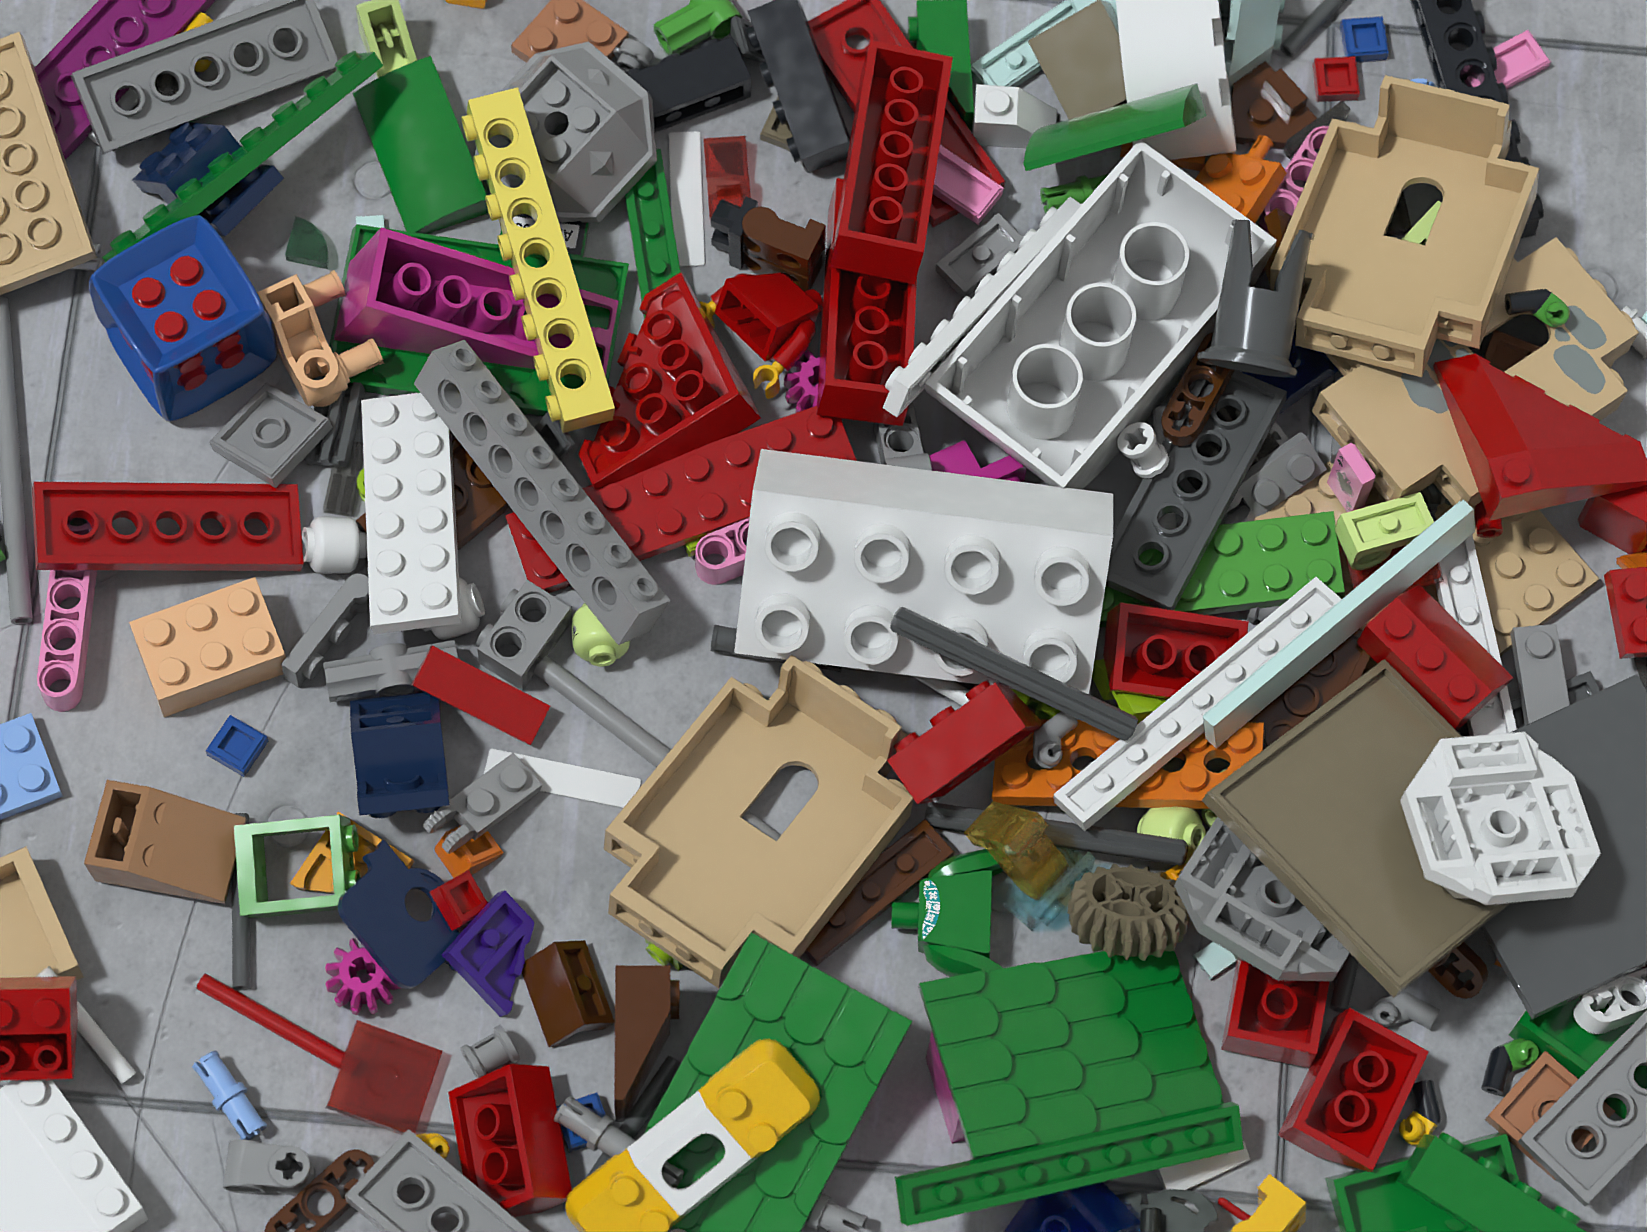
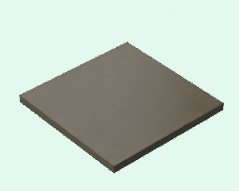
(1333, 828)

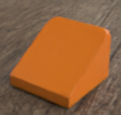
(471, 855)

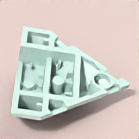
(1251, 35)

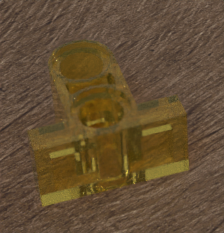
(1019, 847)

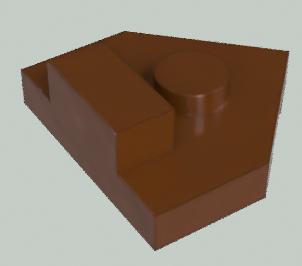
(1268, 106)

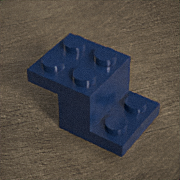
(187, 157)
(398, 754)

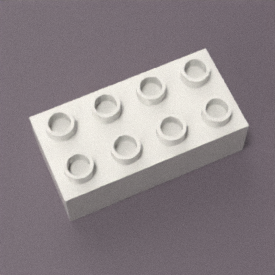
(985, 556)

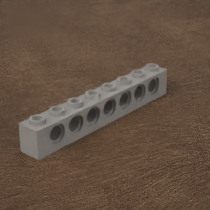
(541, 492)

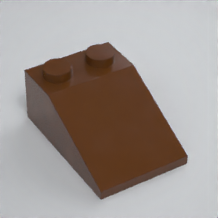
(643, 1011)

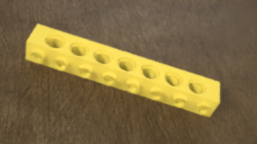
(505, 115)

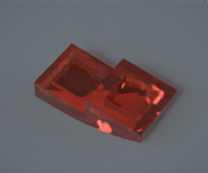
(726, 170)

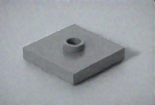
(271, 435)

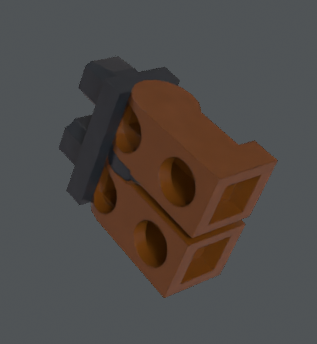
(768, 243)

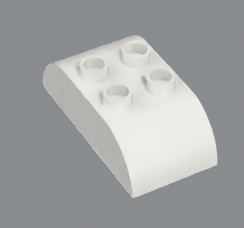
(1098, 321)

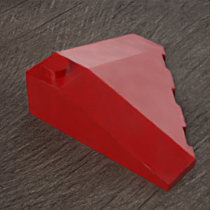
(672, 391)
(1530, 447)

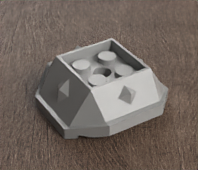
(607, 133)
(1230, 904)

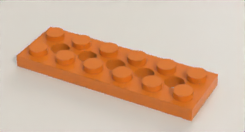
(1021, 785)

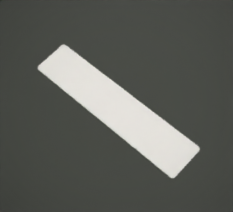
(687, 197)
(574, 780)

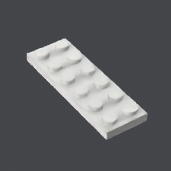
(409, 515)

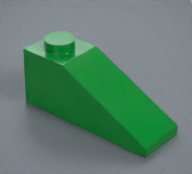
(944, 30)

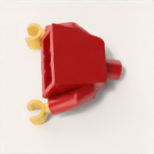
(770, 318)

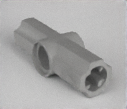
(382, 673)

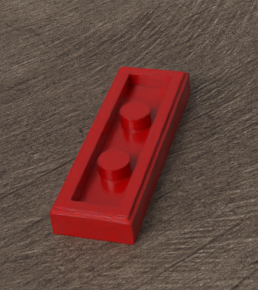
(480, 695)

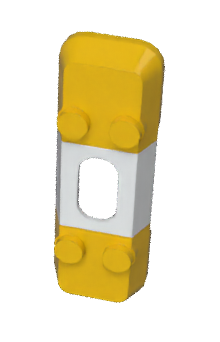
(743, 1104)

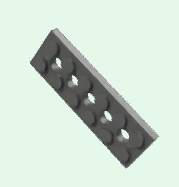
(1201, 511)

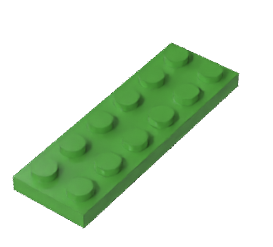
(1254, 565)

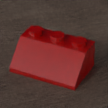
(1163, 649)
(1434, 656)
(962, 741)
(1353, 1092)
(511, 1138)

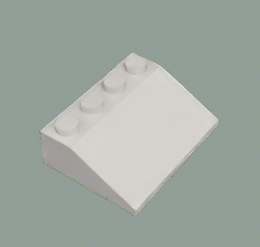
(55, 1169)

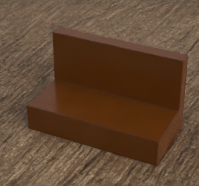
(566, 991)

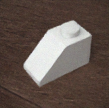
(1008, 116)

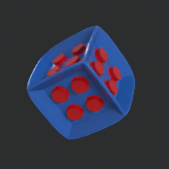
(183, 317)

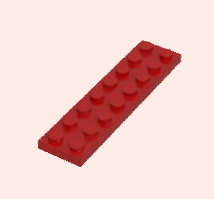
(691, 492)

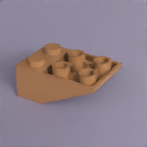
(162, 843)

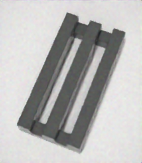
(356, 394)

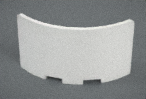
(1171, 48)

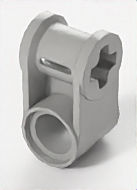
(259, 1168)

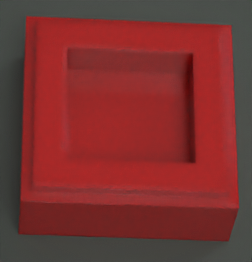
(1336, 79)
(459, 900)

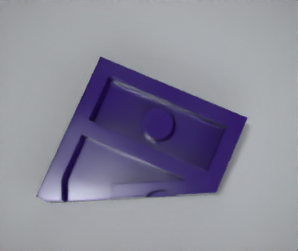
(492, 950)

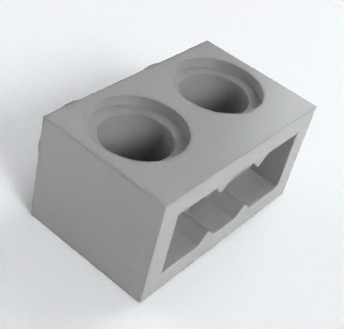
(532, 638)

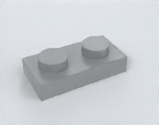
(978, 255)

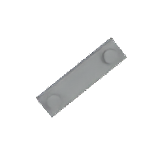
(1539, 670)

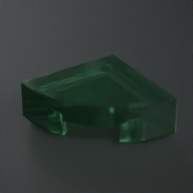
(307, 245)

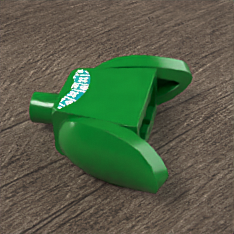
(954, 914)

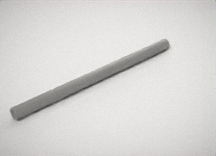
(11, 481)
(616, 722)

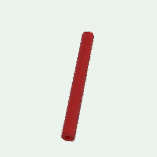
(270, 1020)

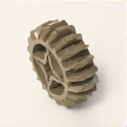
(1127, 912)

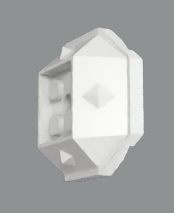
(1499, 821)

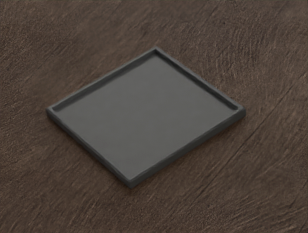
(1600, 933)

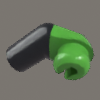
(1539, 303)
(1506, 1059)

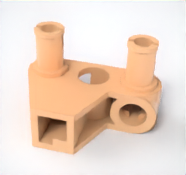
(303, 343)

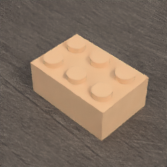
(209, 646)

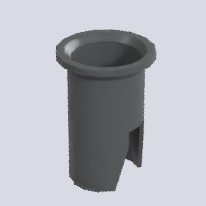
(1253, 323)

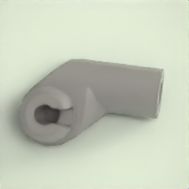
(1048, 737)
(1404, 1006)

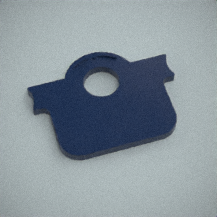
(379, 920)

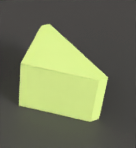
(385, 33)

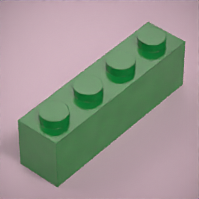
(1476, 1191)

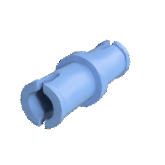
(229, 1096)

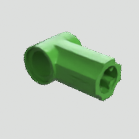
(695, 24)

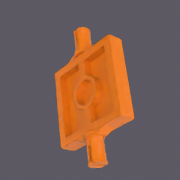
(1244, 179)

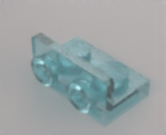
(1049, 906)

